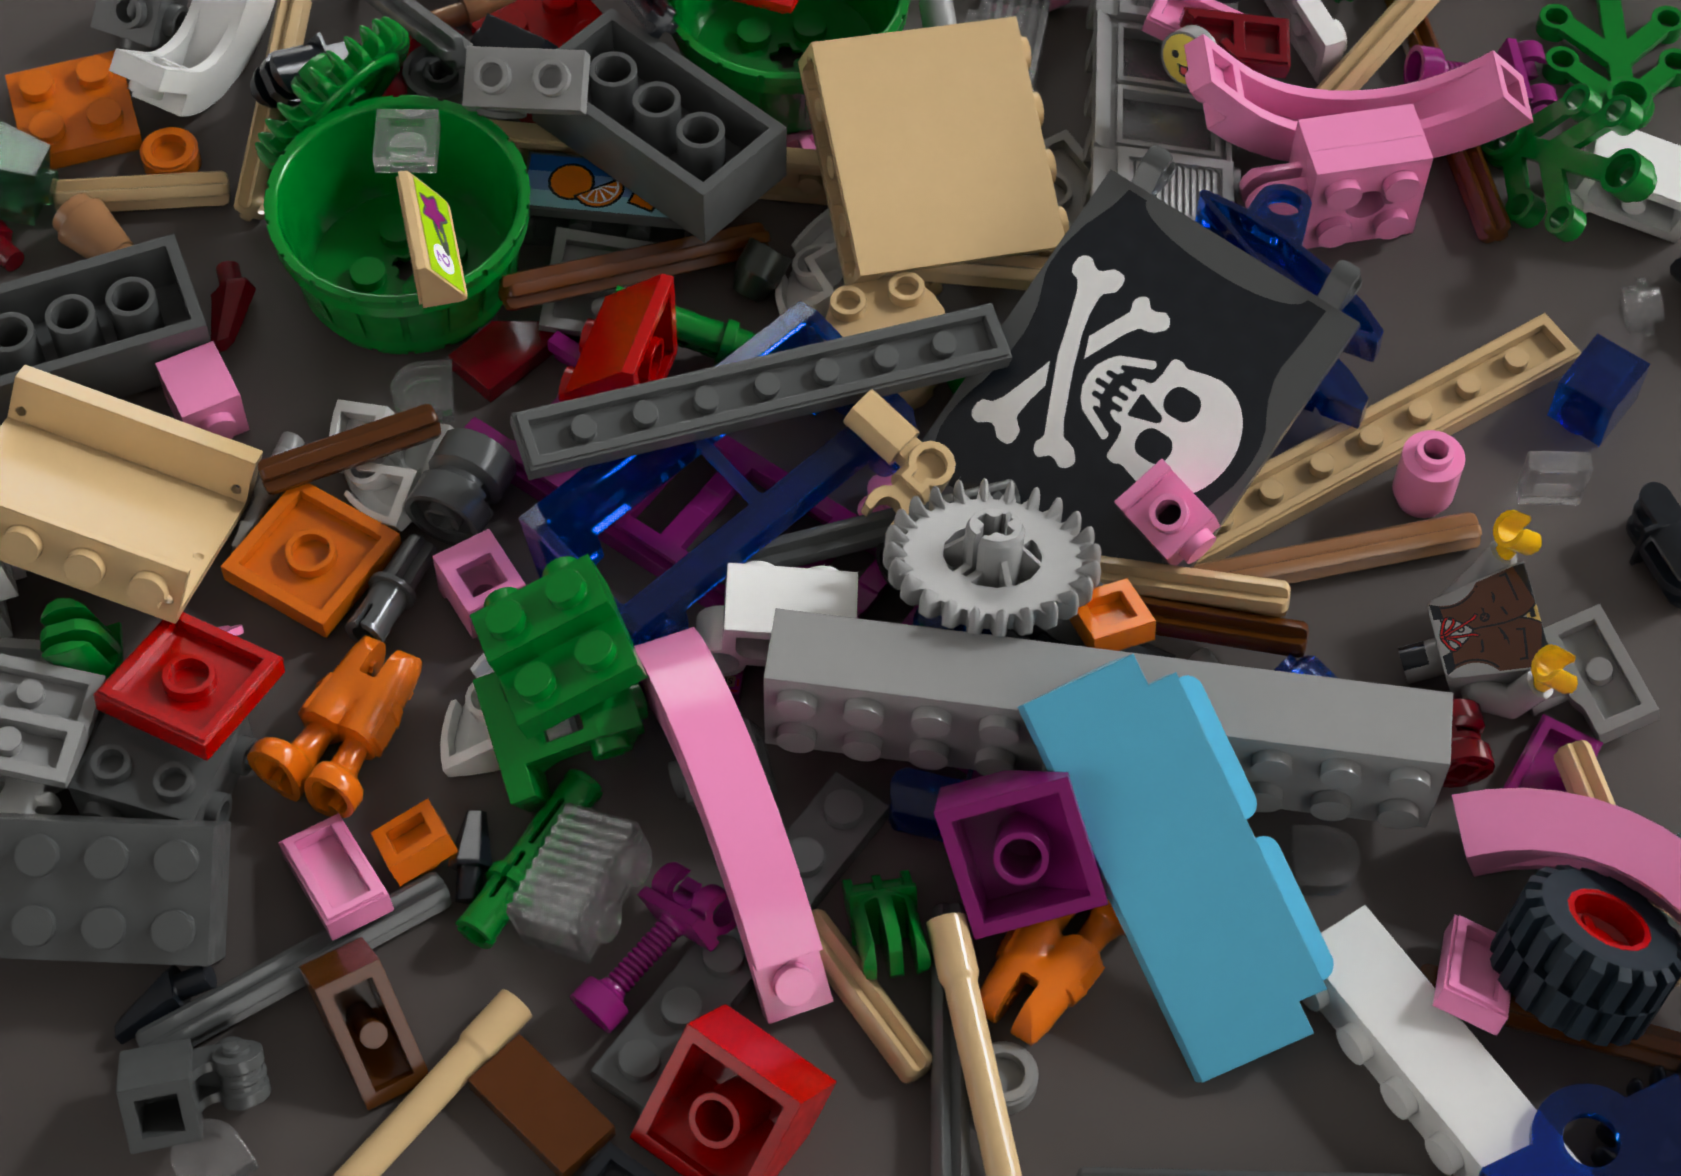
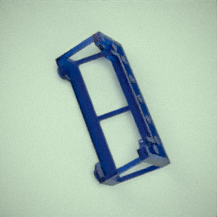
(600, 494)

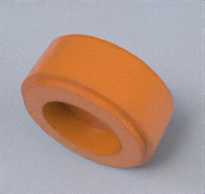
(170, 152)

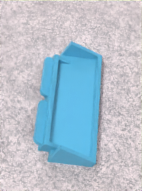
(1185, 875)

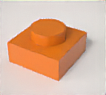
(1114, 618)
(414, 842)

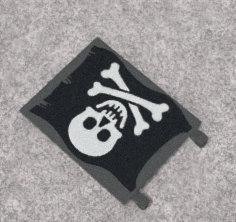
(1141, 351)

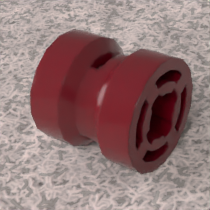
(1470, 756)

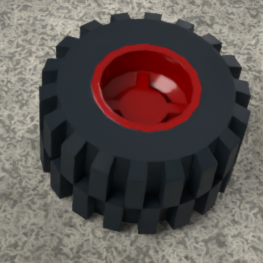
(1587, 955)

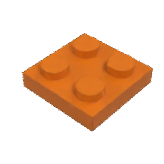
(76, 109)
(311, 557)

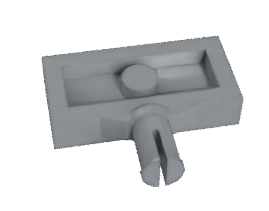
(1609, 685)

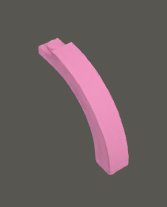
(1262, 113)
(739, 821)
(1553, 828)

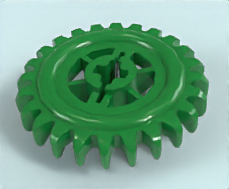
(332, 83)

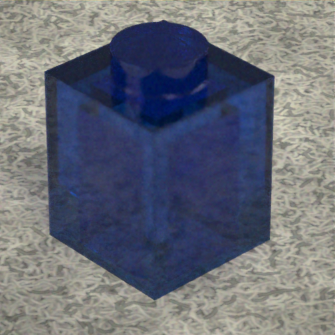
(1598, 389)

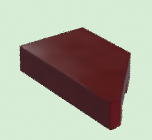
(501, 356)

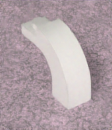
(199, 59)

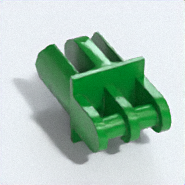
(79, 639)
(883, 915)

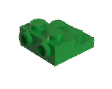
(557, 644)

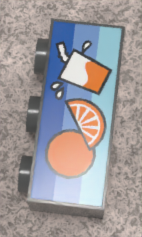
(582, 197)

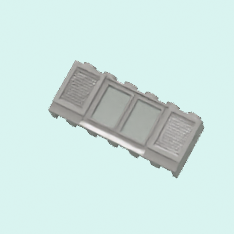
(1142, 107)

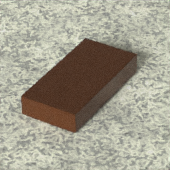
(541, 1107)

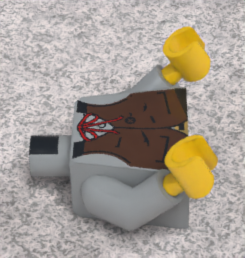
(1492, 632)

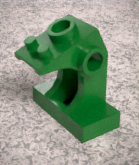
(608, 732)

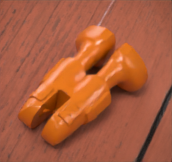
(350, 705)
(1052, 963)

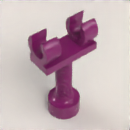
(1429, 61)
(604, 998)

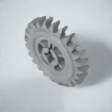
(993, 548)

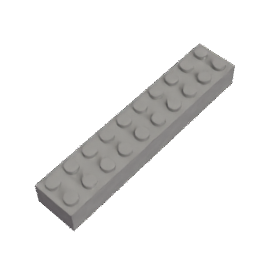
(956, 695)

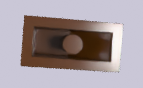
(365, 1022)

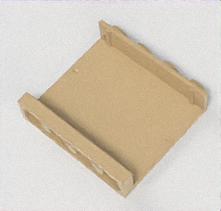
(931, 148)
(115, 494)

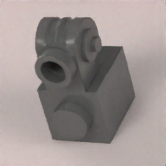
(171, 1084)

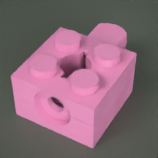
(1358, 170)

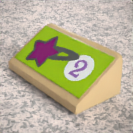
(431, 243)

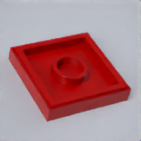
(190, 684)

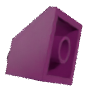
(1018, 849)

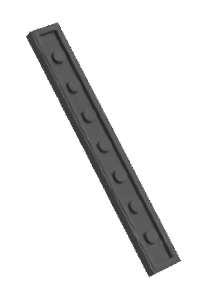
(758, 391)

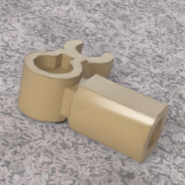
(896, 441)

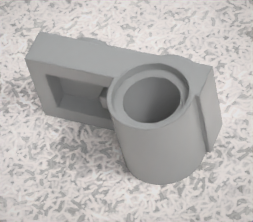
(524, 81)

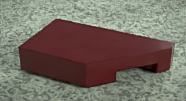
(1252, 39)

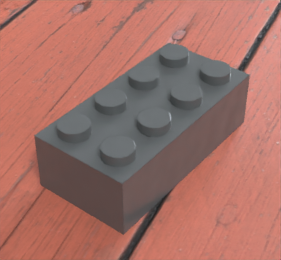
(670, 129)
(101, 320)
(113, 889)

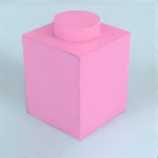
(203, 391)

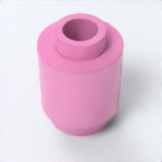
(1428, 473)

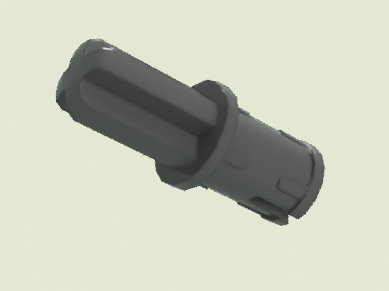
(392, 590)

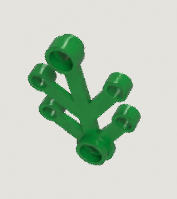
(1612, 52)
(1623, 175)

